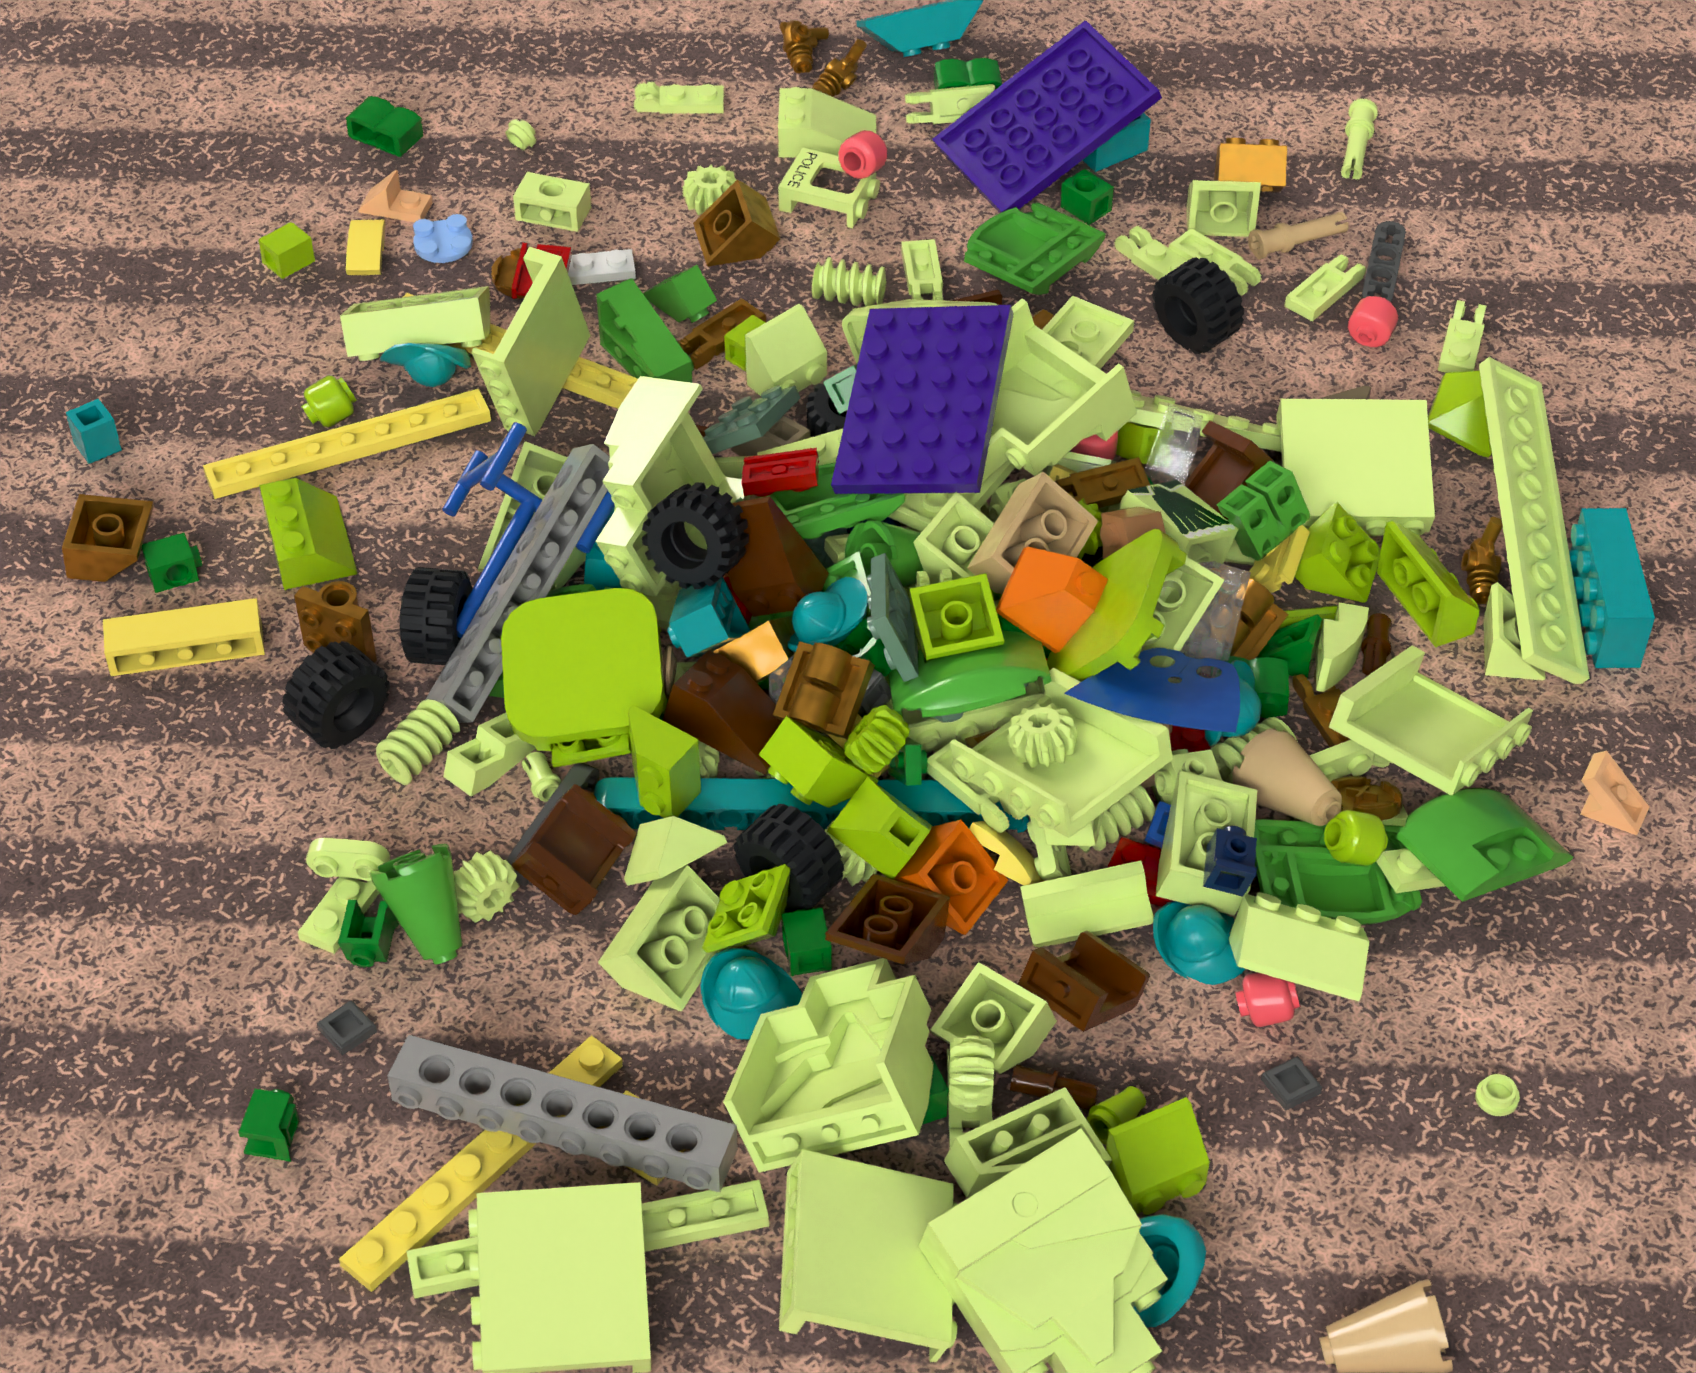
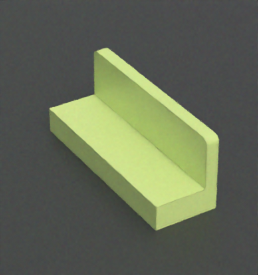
(1088, 901)

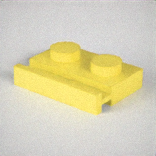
(1281, 561)

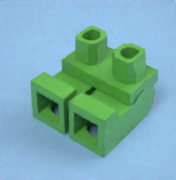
(1265, 510)

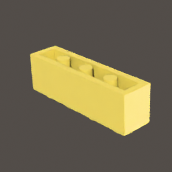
(183, 637)

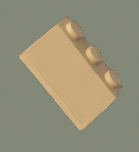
(1036, 517)

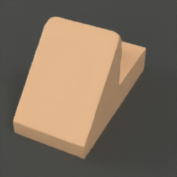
(390, 201)
(1612, 795)

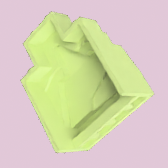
(1051, 400)
(651, 455)
(835, 1068)
(1051, 1266)

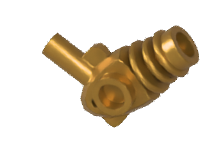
(799, 43)
(840, 73)
(1482, 563)

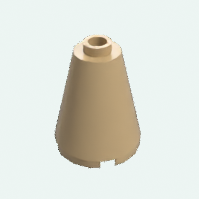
(1287, 778)
(1390, 1336)

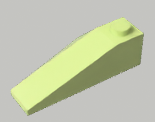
(535, 472)

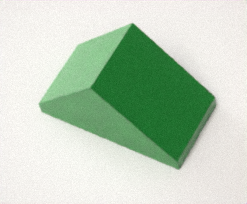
(1296, 645)

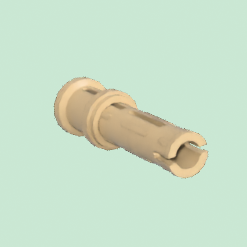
(1284, 237)

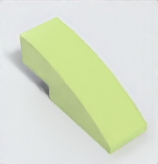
(1339, 644)
(486, 757)

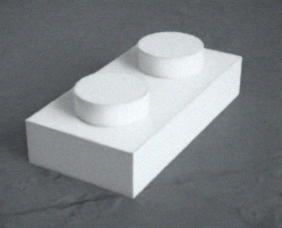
(602, 267)

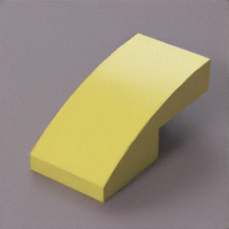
(365, 247)
(1014, 859)

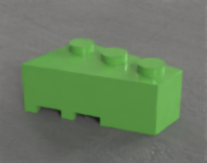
(638, 336)

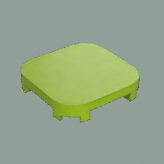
(1125, 608)
(581, 665)

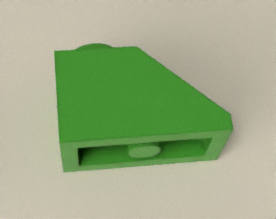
(683, 295)

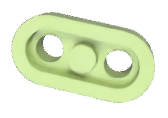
(345, 857)

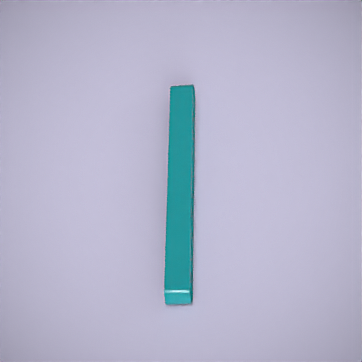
(741, 801)

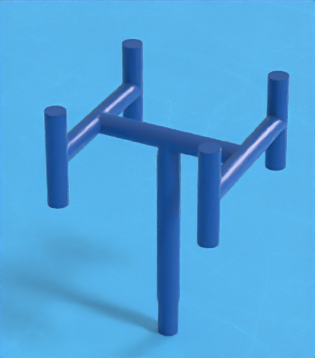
(490, 475)

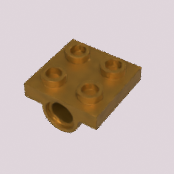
(334, 616)
(1257, 621)
(824, 688)

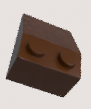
(777, 562)
(723, 709)
(892, 921)

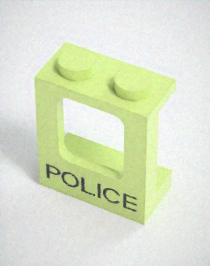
(797, 187)

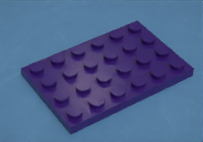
(1046, 118)
(923, 400)

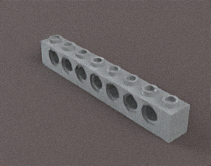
(525, 577)
(585, 1106)

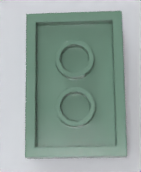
(750, 418)
(892, 618)

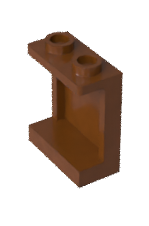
(1225, 465)
(574, 849)
(1087, 983)

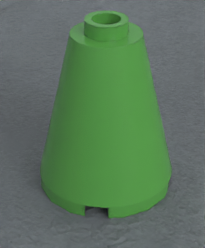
(897, 542)
(423, 900)

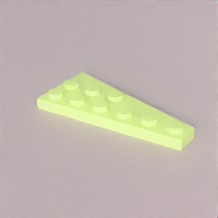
(1152, 411)

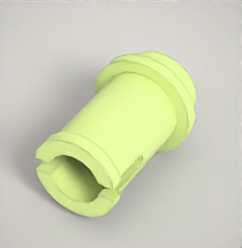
(540, 776)

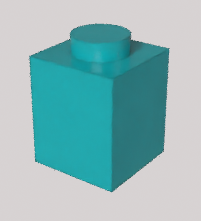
(93, 431)

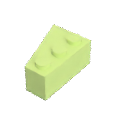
(1014, 1139)

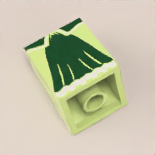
(1186, 519)

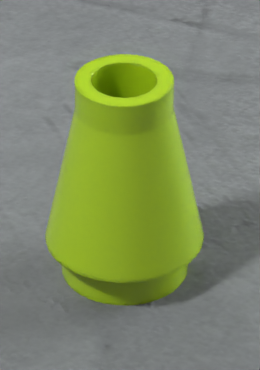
(1115, 1111)

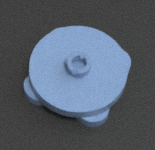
(442, 239)

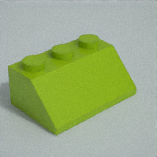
(306, 533)
(1425, 586)

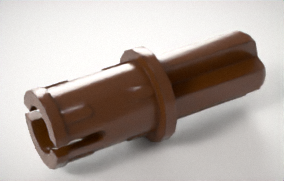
(1376, 644)
(1042, 1084)

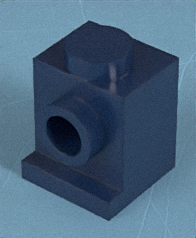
(1232, 853)

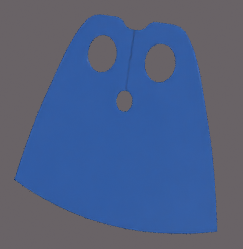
(1149, 695)

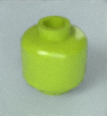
(328, 401)
(1355, 837)

